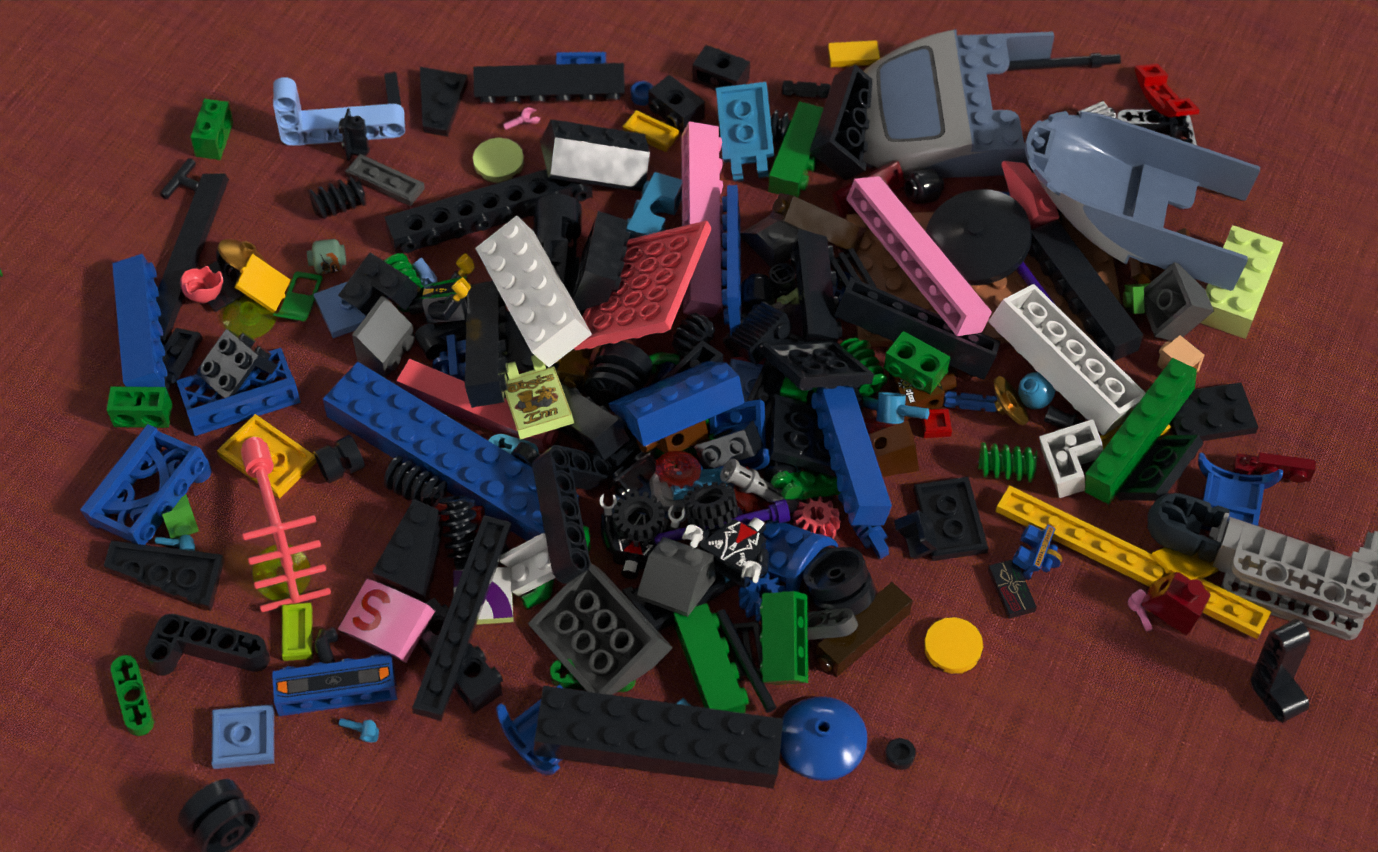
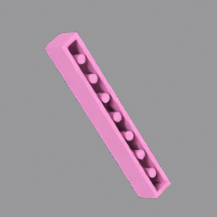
(700, 203)
(919, 256)

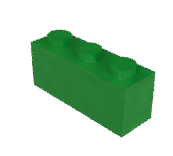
(784, 638)

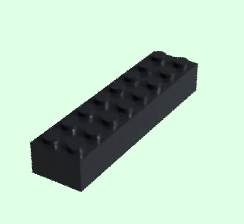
(658, 737)

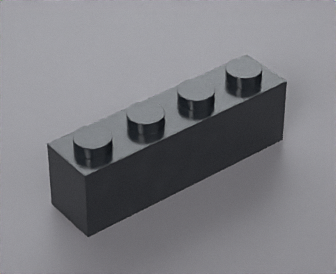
(593, 425)

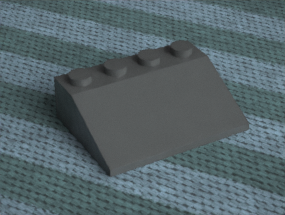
(599, 633)

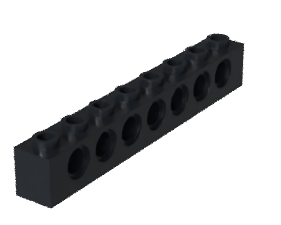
(476, 210)

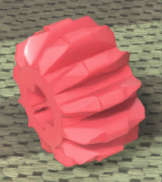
(817, 517)

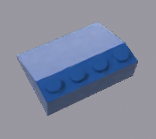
(679, 401)

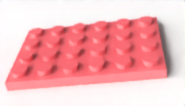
(650, 287)

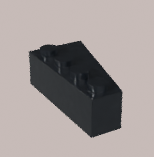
(843, 123)

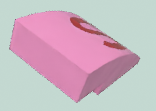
(387, 620)

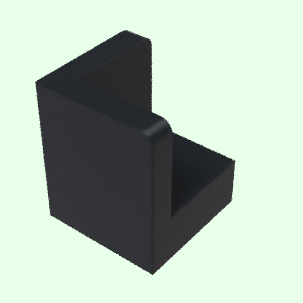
(919, 533)

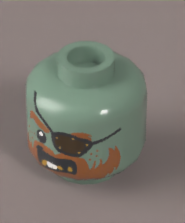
(327, 256)

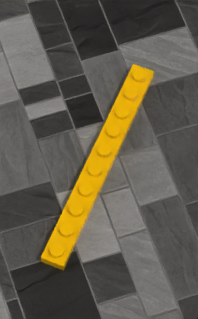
(1125, 557)

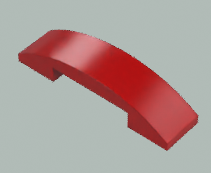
(1161, 97)

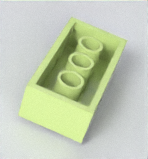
(1237, 308)

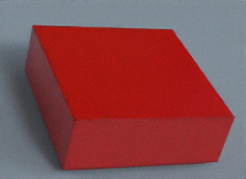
(937, 424)

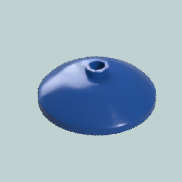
(819, 753)

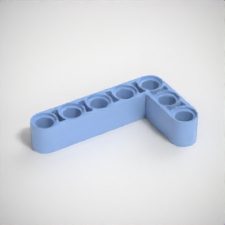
(322, 125)

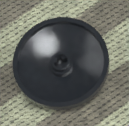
(982, 234)

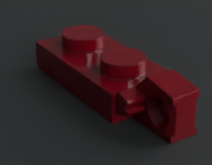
(1294, 468)

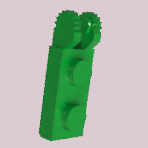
(805, 484)

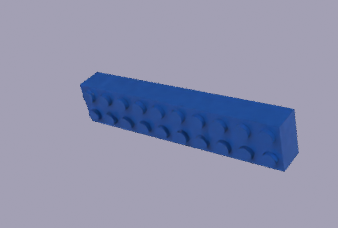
(436, 443)

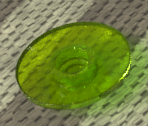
(253, 323)
(268, 570)

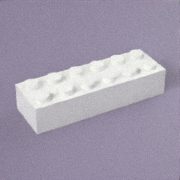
(533, 291)
(1067, 358)

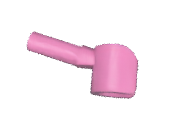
(525, 117)
(1134, 603)

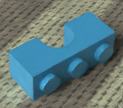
(660, 195)

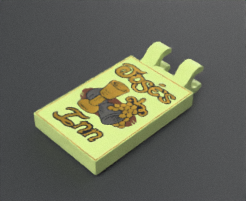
(536, 399)

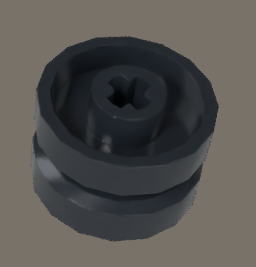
(840, 580)
(218, 817)

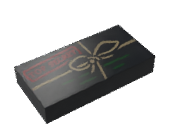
(1012, 589)

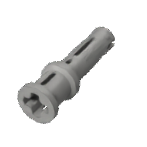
(750, 481)

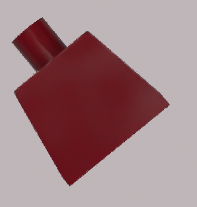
(1177, 600)

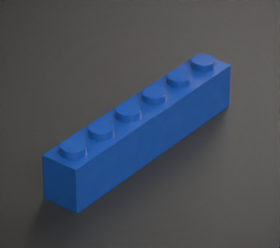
(139, 323)
(852, 455)

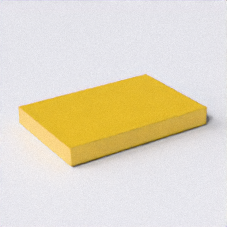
(289, 458)

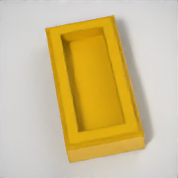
(853, 53)
(656, 132)

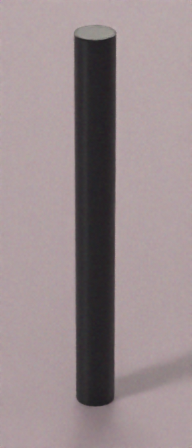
(746, 661)

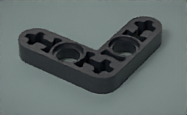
(1165, 124)

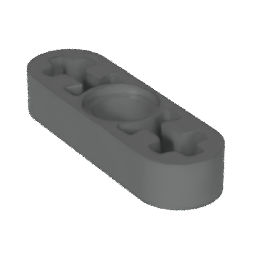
(831, 623)

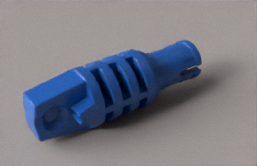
(871, 536)

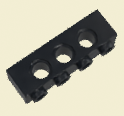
(476, 690)

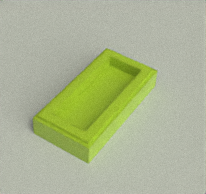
(297, 631)

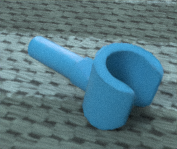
(185, 542)
(368, 729)

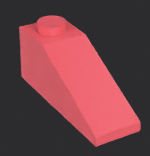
(1029, 193)

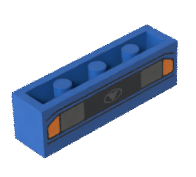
(334, 685)

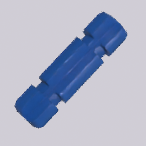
(970, 401)

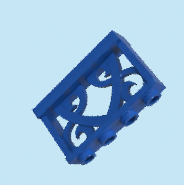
(173, 485)

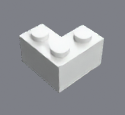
(1068, 450)

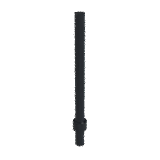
(1094, 60)

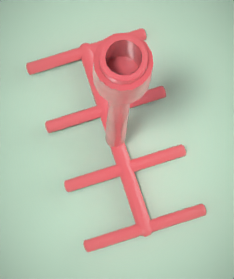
(259, 465)

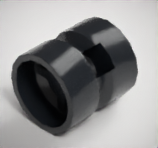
(333, 467)

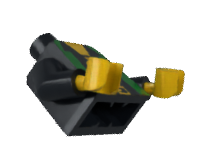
(446, 299)

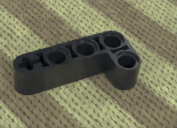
(246, 652)
(1276, 671)

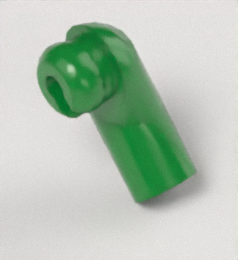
(660, 357)
(539, 595)

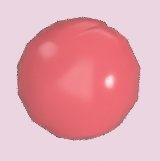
(201, 284)

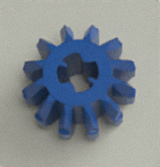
(750, 596)

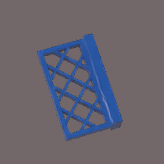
(244, 403)

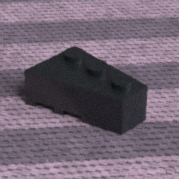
(412, 552)

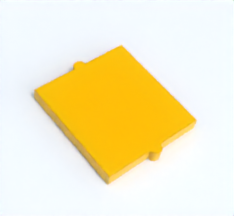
(262, 283)
(1189, 566)

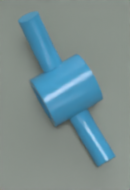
(892, 408)

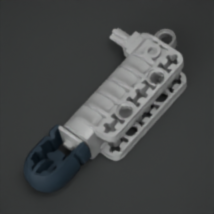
(1273, 564)

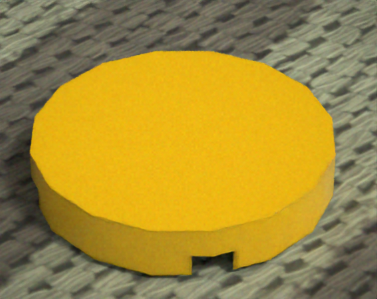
(953, 645)

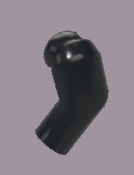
(322, 644)

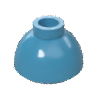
(1035, 391)

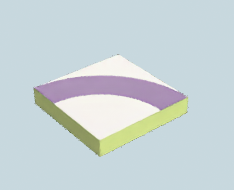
(499, 600)

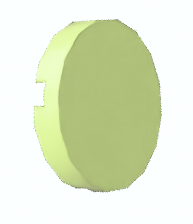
(498, 159)

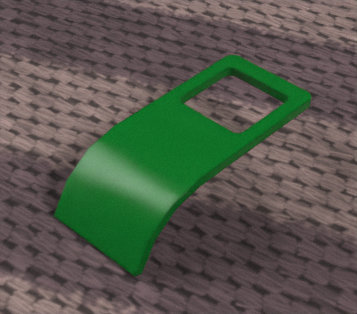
(297, 305)

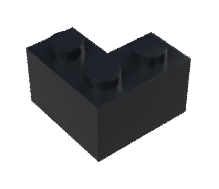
(378, 279)

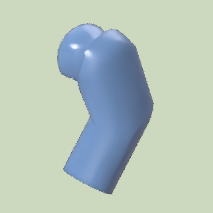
(425, 273)

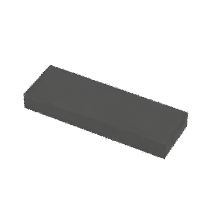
(385, 179)

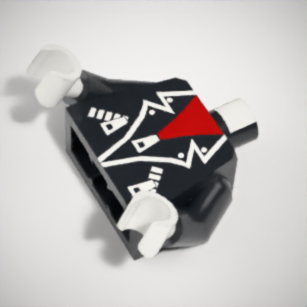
(736, 548)
(627, 555)

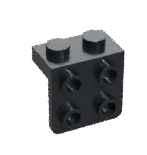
(232, 362)

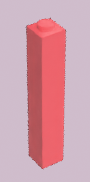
(451, 397)

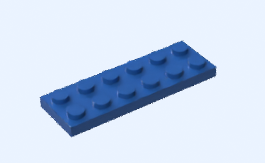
(731, 258)

